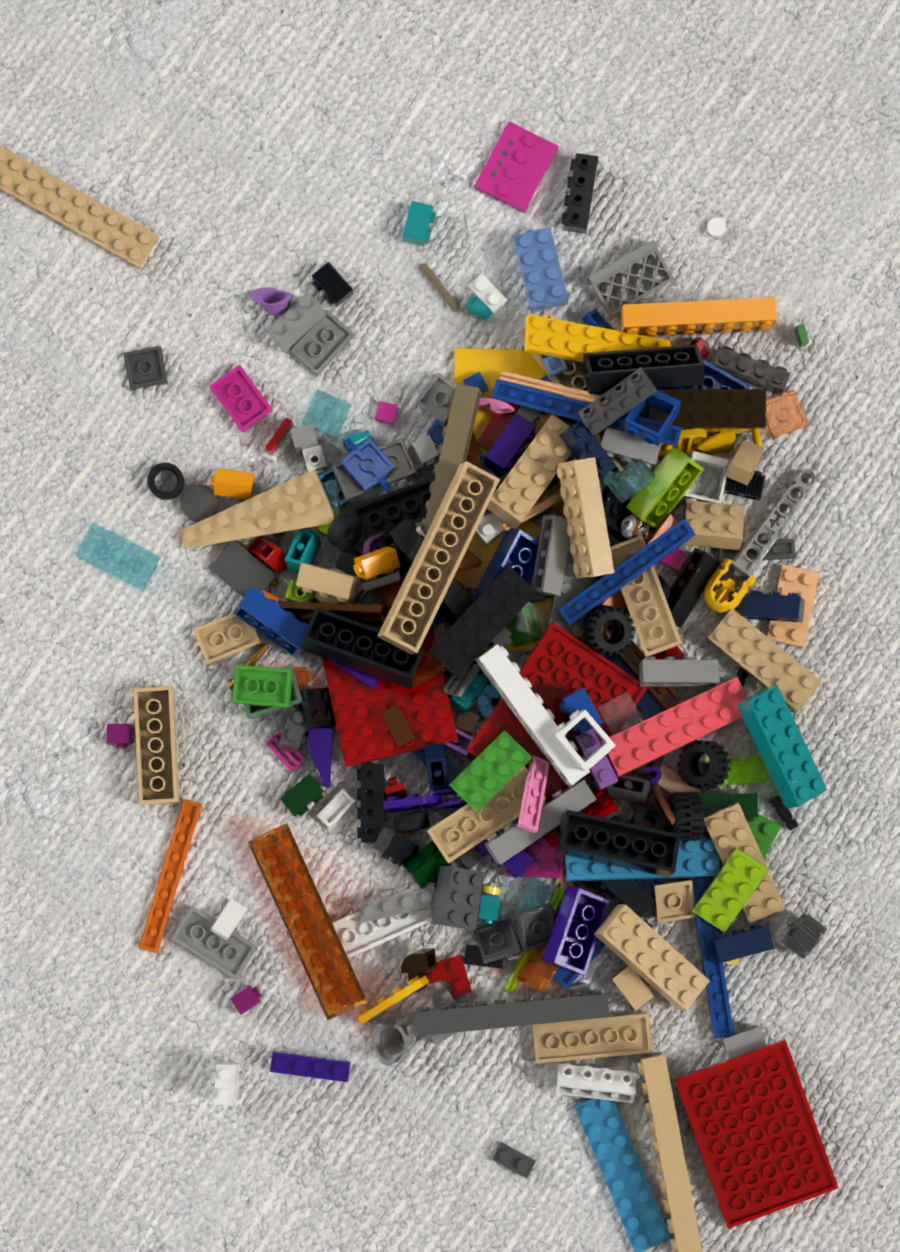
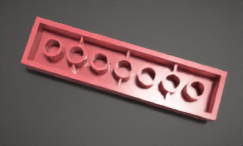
(676, 727)

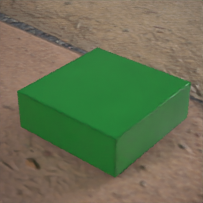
(801, 335)

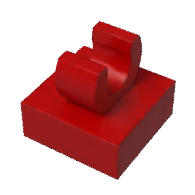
(700, 343)
(395, 789)

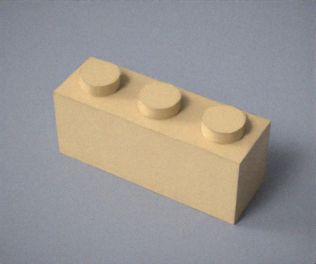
(327, 582)

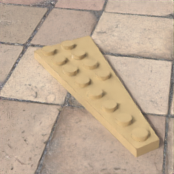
(284, 508)

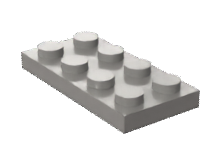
(228, 955)

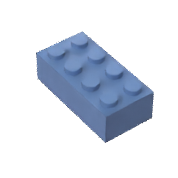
(540, 270)

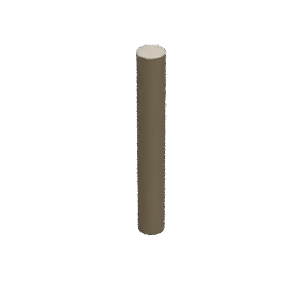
(440, 288)

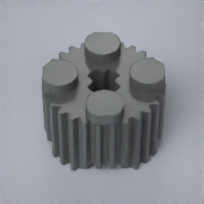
(804, 936)

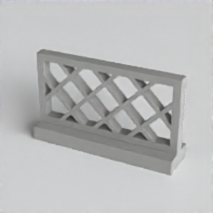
(623, 263)

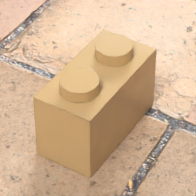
(745, 462)
(633, 987)

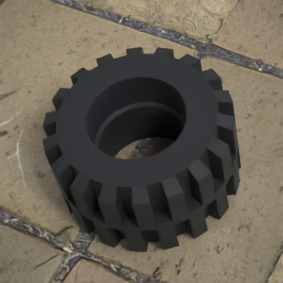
(621, 635)
(690, 759)
(689, 815)

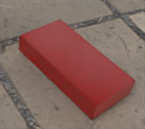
(279, 436)

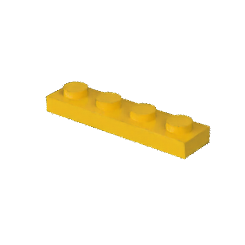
(385, 1002)

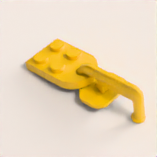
(720, 441)

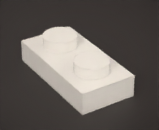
(487, 293)

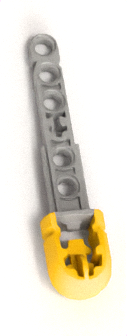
(744, 566)

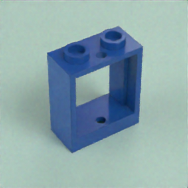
(660, 401)

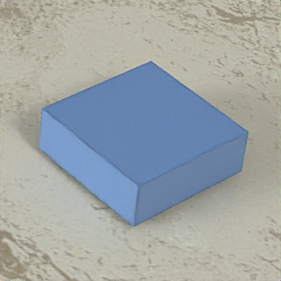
(554, 365)

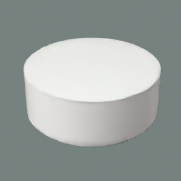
(716, 227)

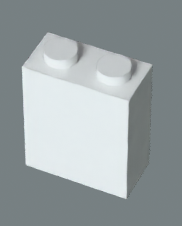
(226, 1083)

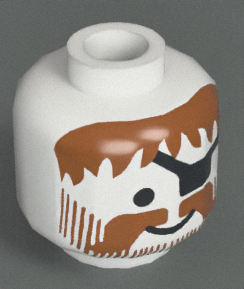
(634, 527)

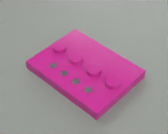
(516, 166)

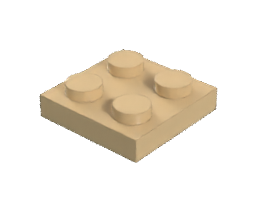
(673, 900)

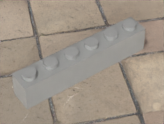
(515, 839)

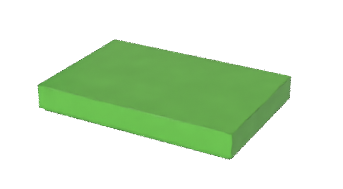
(262, 686)

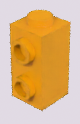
(233, 483)
(376, 563)

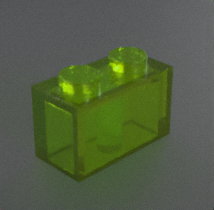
(746, 771)

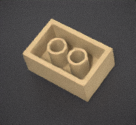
(715, 524)

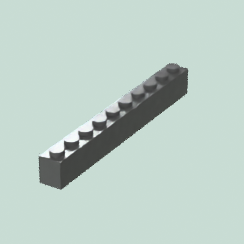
(510, 1014)

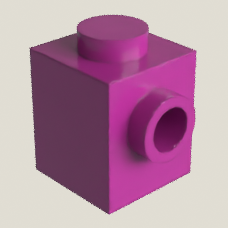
(120, 734)
(246, 999)

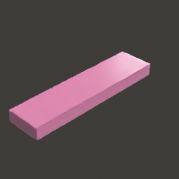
(533, 794)

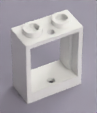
(711, 461)
(594, 757)

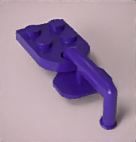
(432, 801)

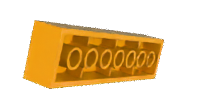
(699, 316)

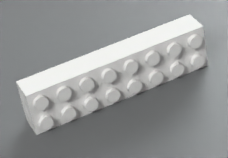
(529, 711)

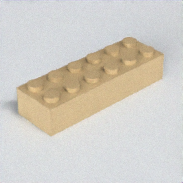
(531, 474)
(585, 518)
(763, 659)
(156, 745)
(651, 957)

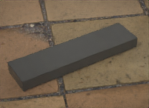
(779, 551)

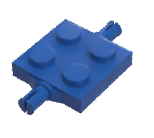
(367, 464)

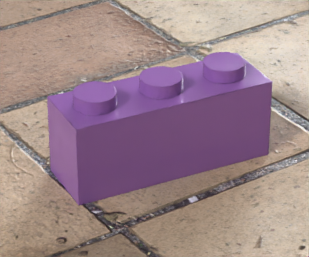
(602, 771)

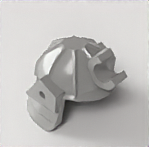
(392, 1042)

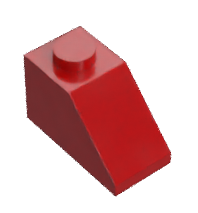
(269, 554)

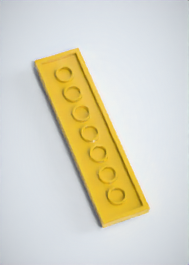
(572, 339)

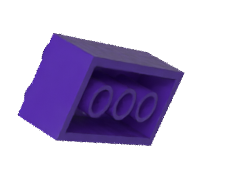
(574, 929)

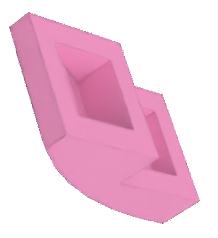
(496, 406)

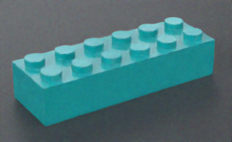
(781, 747)

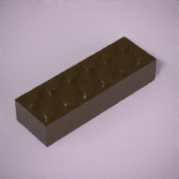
(716, 408)

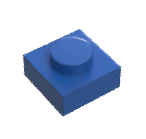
(476, 381)

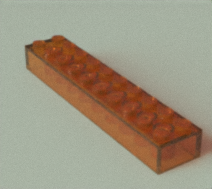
(307, 921)

